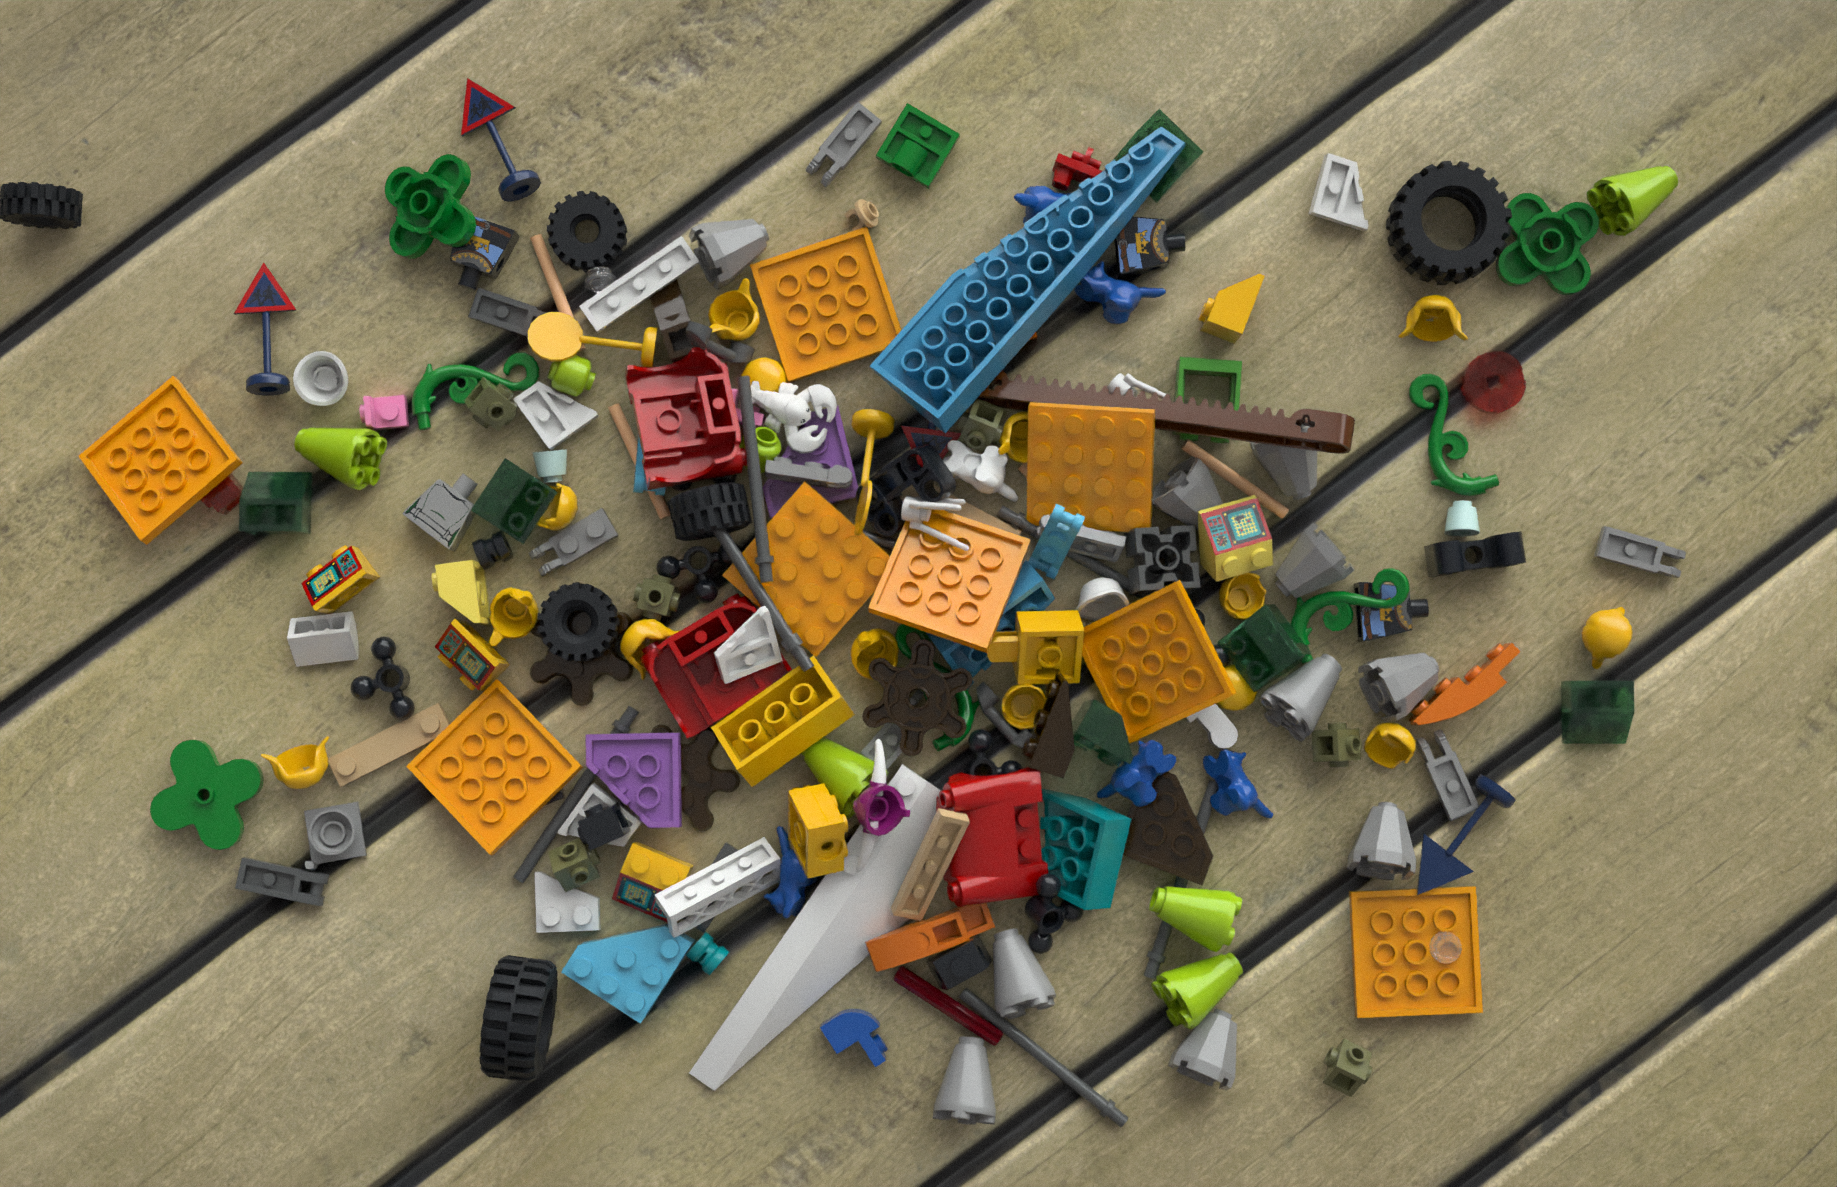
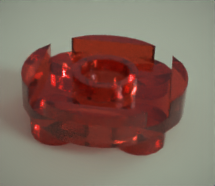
(1510, 378)

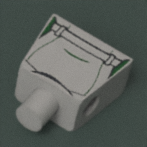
(444, 511)

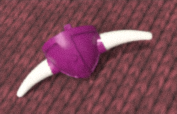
(877, 807)

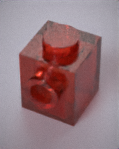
(224, 496)

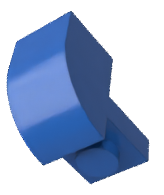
(854, 1026)

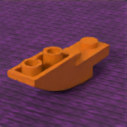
(1457, 697)
(928, 936)

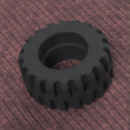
(1479, 198)
(518, 1018)

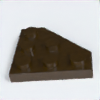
(1168, 833)

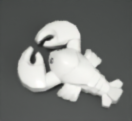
(794, 411)

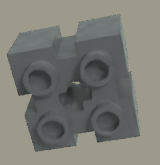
(1174, 546)

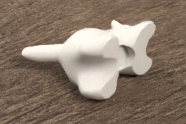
(982, 471)

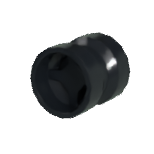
(492, 550)

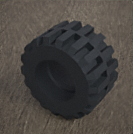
(709, 509)

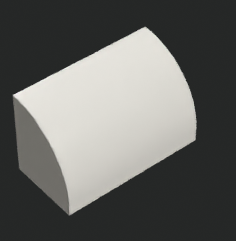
(323, 639)

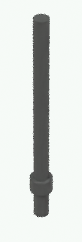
(791, 640)

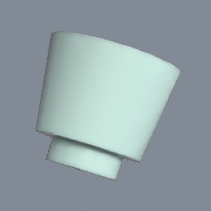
(551, 464)
(1462, 519)

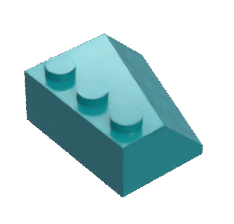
(1083, 847)

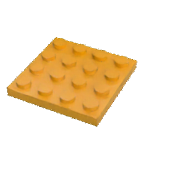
(827, 304)
(160, 460)
(1091, 464)
(817, 569)
(947, 588)
(1155, 662)
(494, 767)
(1393, 956)

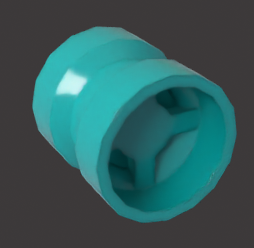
(707, 953)

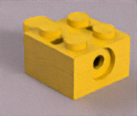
(1041, 646)
(816, 830)

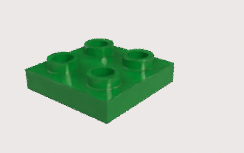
(917, 145)

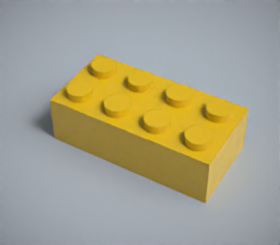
(782, 722)

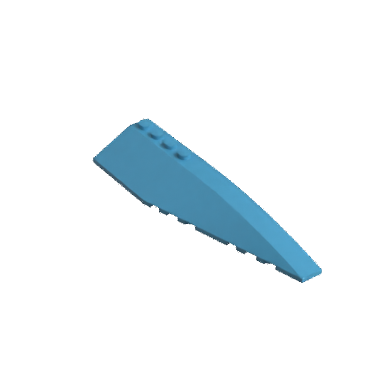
(1008, 294)

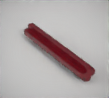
(948, 1005)

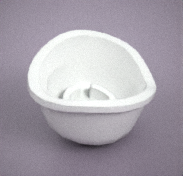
(320, 378)
(1101, 598)

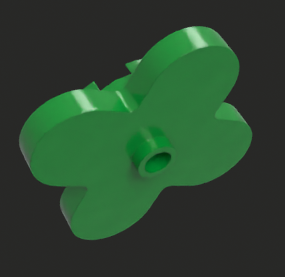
(430, 206)
(1566, 232)
(228, 784)

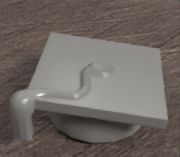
(334, 834)

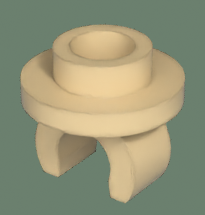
(866, 212)

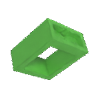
(1208, 367)

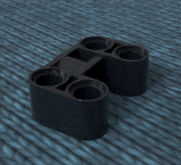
(900, 475)
(1490, 552)

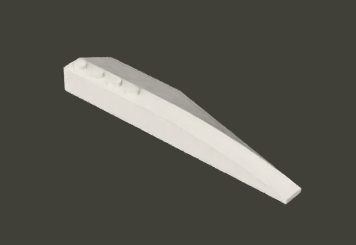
(824, 937)

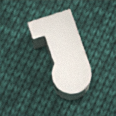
(1218, 727)

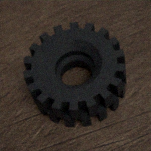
(41, 205)
(593, 254)
(554, 622)

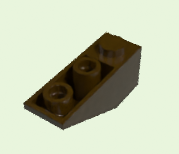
(672, 320)
(1053, 738)

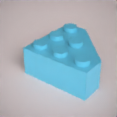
(629, 967)

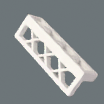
(639, 284)
(718, 884)

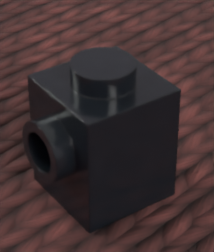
(602, 825)

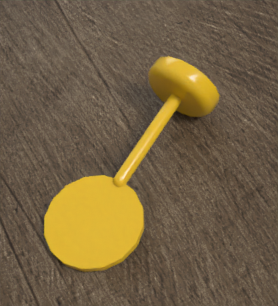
(560, 337)
(872, 425)

